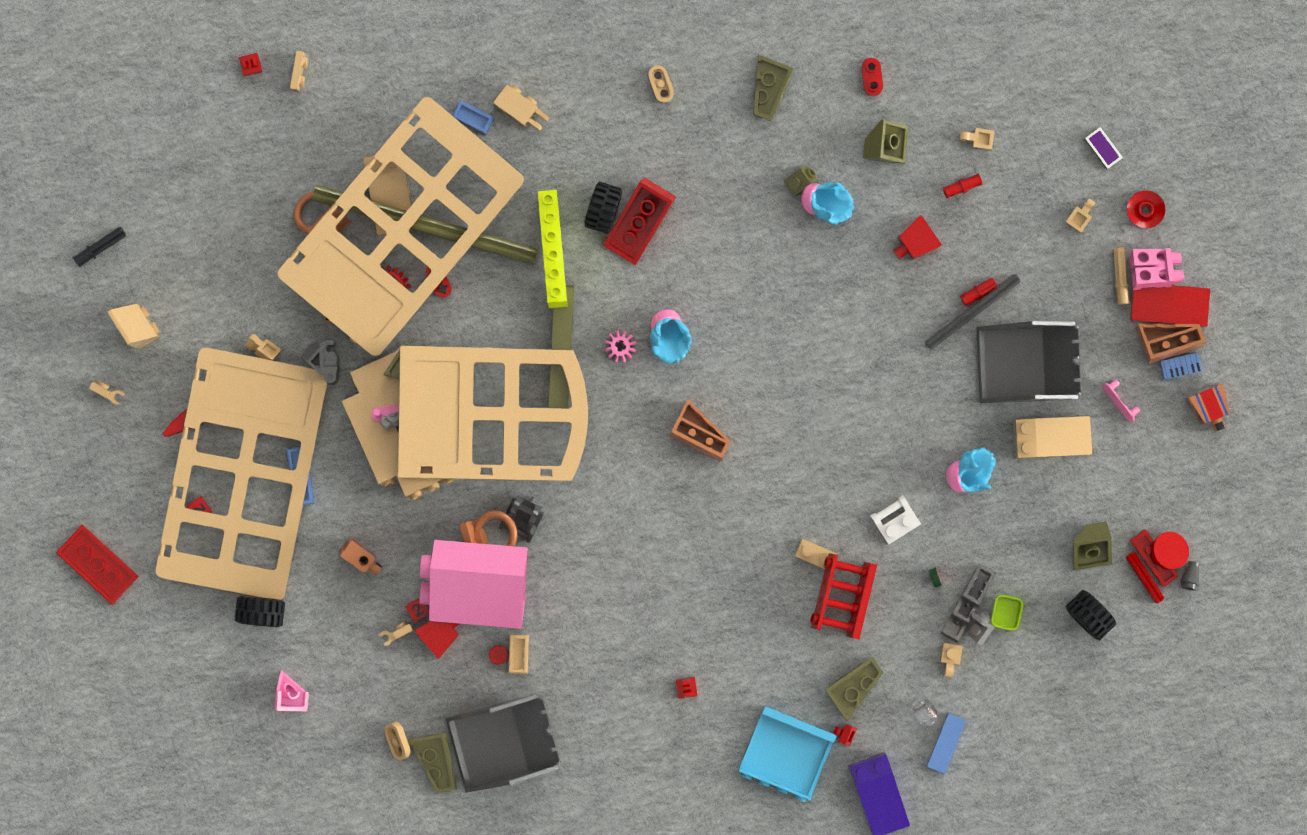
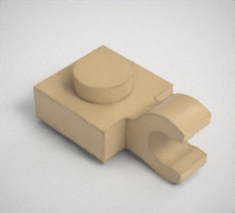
(981, 138)
(1079, 217)
(264, 350)
(102, 389)
(401, 630)
(950, 655)

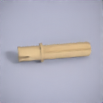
(1121, 276)

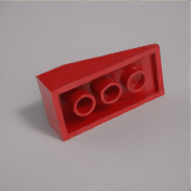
(639, 220)

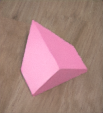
(290, 695)

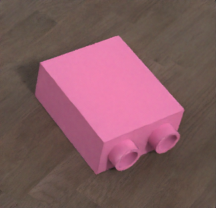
(475, 583)

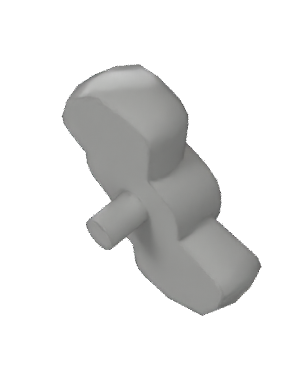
(390, 420)

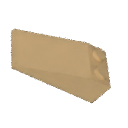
(389, 188)
(134, 325)
(1052, 437)

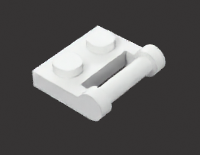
(899, 525)

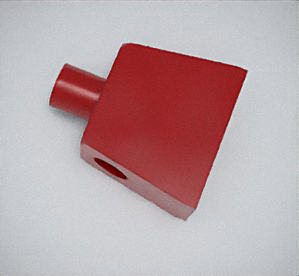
(917, 240)
(438, 636)

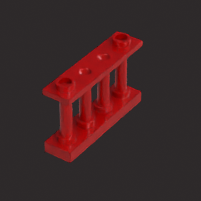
(861, 590)

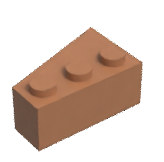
(1167, 341)
(699, 433)

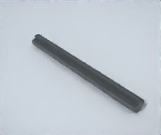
(973, 311)

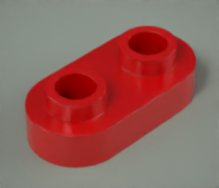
(872, 76)

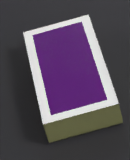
(1103, 148)

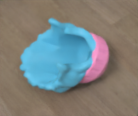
(828, 202)
(669, 336)
(971, 471)

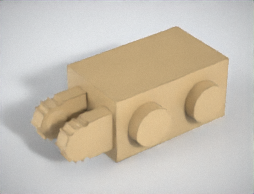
(519, 107)

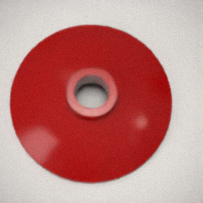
(1148, 200)

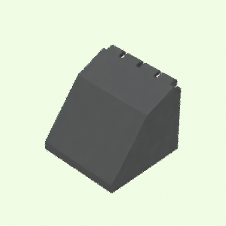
(1028, 362)
(503, 743)

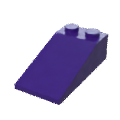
(879, 794)

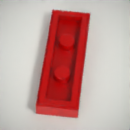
(1142, 543)

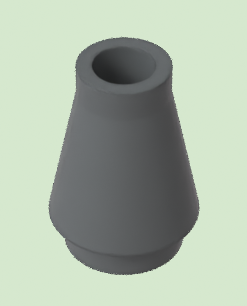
(1190, 578)

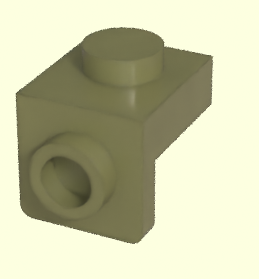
(800, 179)

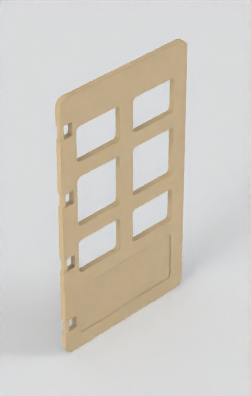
(352, 285)
(258, 399)

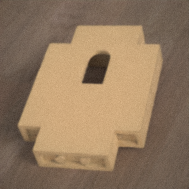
(378, 443)

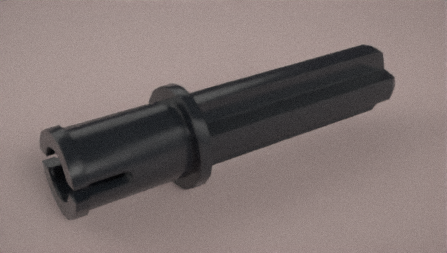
(98, 247)

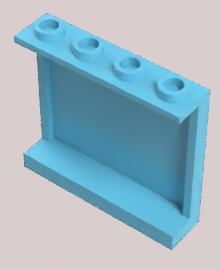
(786, 753)

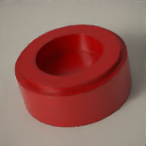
(498, 654)

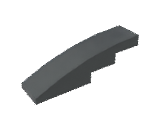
(968, 603)

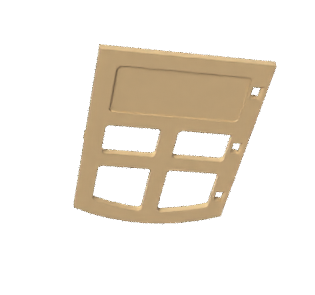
(440, 412)

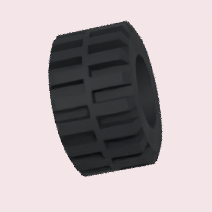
(603, 207)
(259, 611)
(1091, 615)

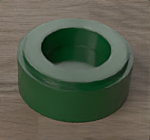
(935, 577)

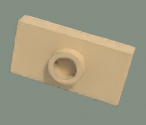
(518, 653)

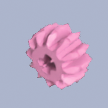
(614, 349)

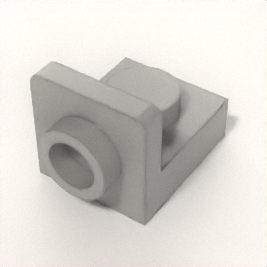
(980, 628)

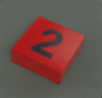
(200, 505)
(416, 610)

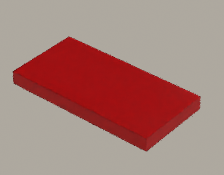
(1171, 305)
(97, 564)

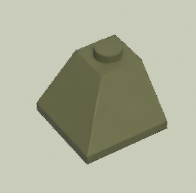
(886, 142)
(1092, 546)

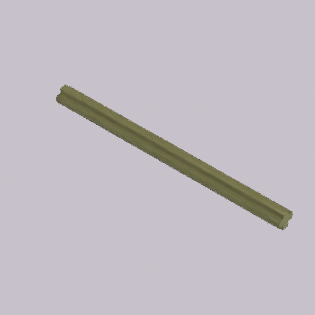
(439, 228)

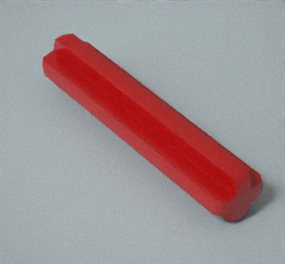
(1144, 577)

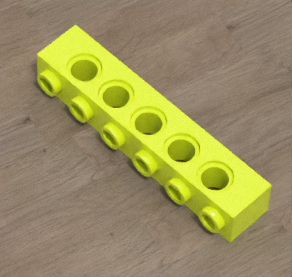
(552, 249)

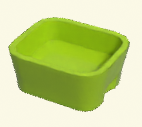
(1007, 612)

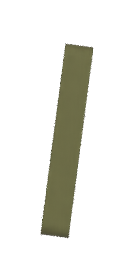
(561, 341)

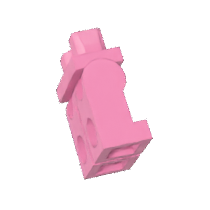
(1154, 268)

